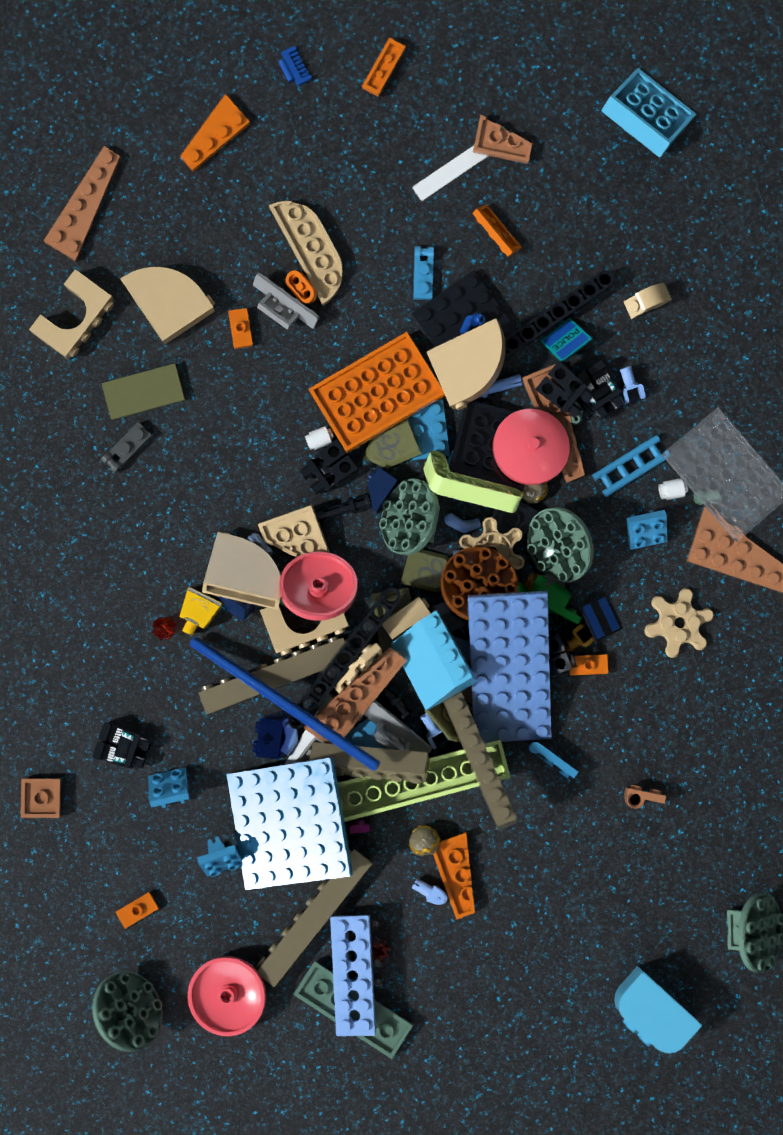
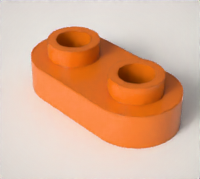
(302, 288)

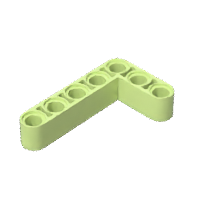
(468, 488)

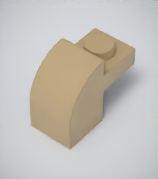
(647, 299)

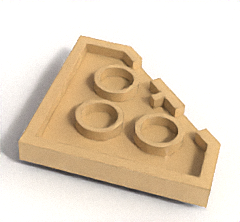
(295, 532)
(370, 654)

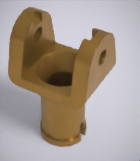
(575, 641)

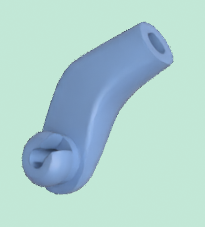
(461, 525)
(292, 738)

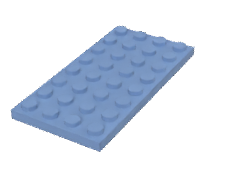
(510, 665)

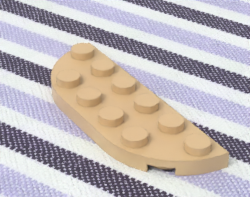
(310, 247)

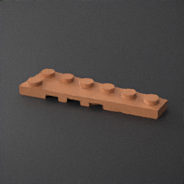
(77, 218)
(573, 467)
(356, 698)

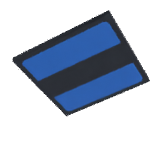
(600, 618)

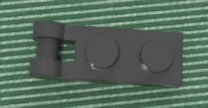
(126, 447)

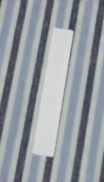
(447, 173)

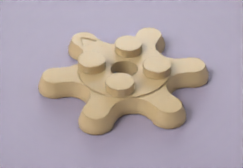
(493, 538)
(666, 623)

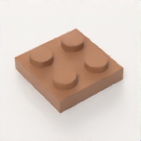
(40, 798)

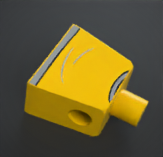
(198, 610)

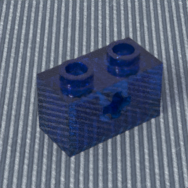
(275, 728)

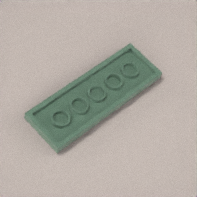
(318, 992)

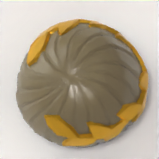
(534, 493)
(424, 840)

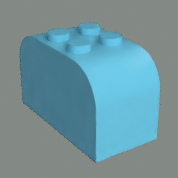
(654, 1013)

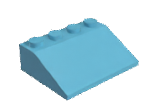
(648, 112)
(433, 661)

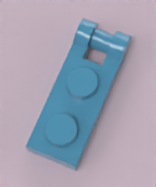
(423, 274)
(551, 759)

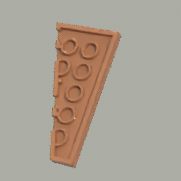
(740, 559)

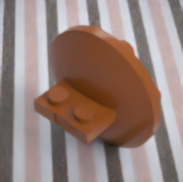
(476, 572)

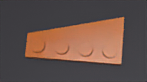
(218, 130)
(454, 868)

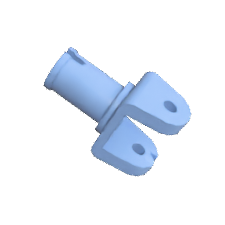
(629, 382)
(432, 728)
(432, 894)

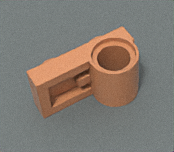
(653, 795)

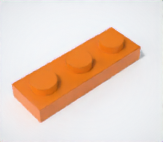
(383, 67)
(497, 230)

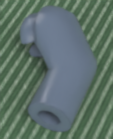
(258, 540)

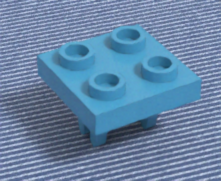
(647, 529)
(168, 787)
(219, 858)

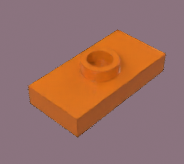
(240, 328)
(590, 665)
(137, 910)

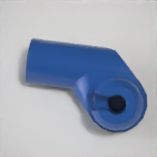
(472, 321)

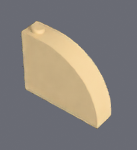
(168, 300)
(469, 363)
(242, 572)

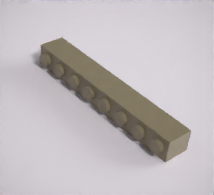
(276, 675)
(480, 761)
(310, 921)

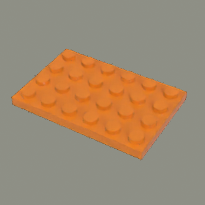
(376, 392)

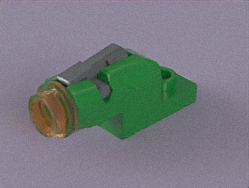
(556, 596)

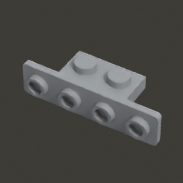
(281, 305)
(393, 732)

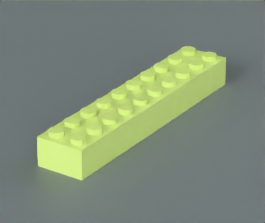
(446, 775)

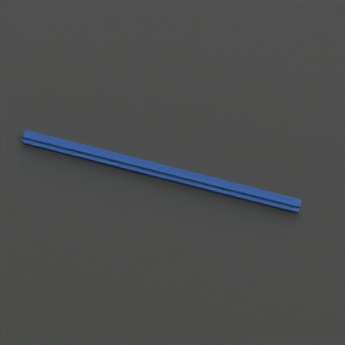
(286, 704)

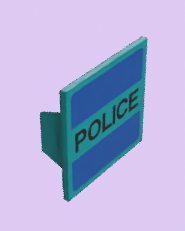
(566, 340)

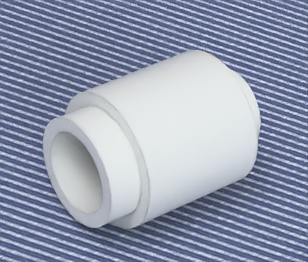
(319, 438)
(672, 489)

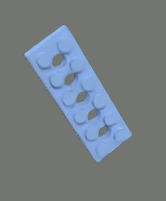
(343, 984)

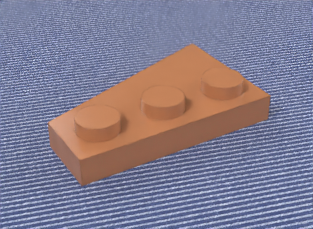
(500, 143)

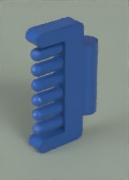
(291, 69)

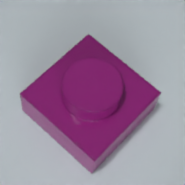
(359, 826)

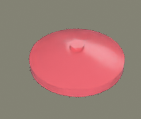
(531, 446)
(318, 586)
(226, 996)

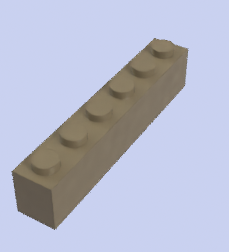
(394, 764)

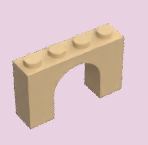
(68, 340)
(406, 617)
(285, 639)

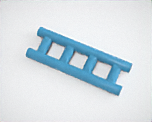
(618, 464)

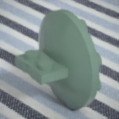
(410, 517)
(560, 544)
(754, 932)
(127, 1011)

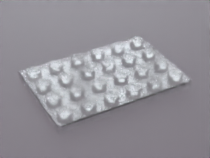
(726, 474)

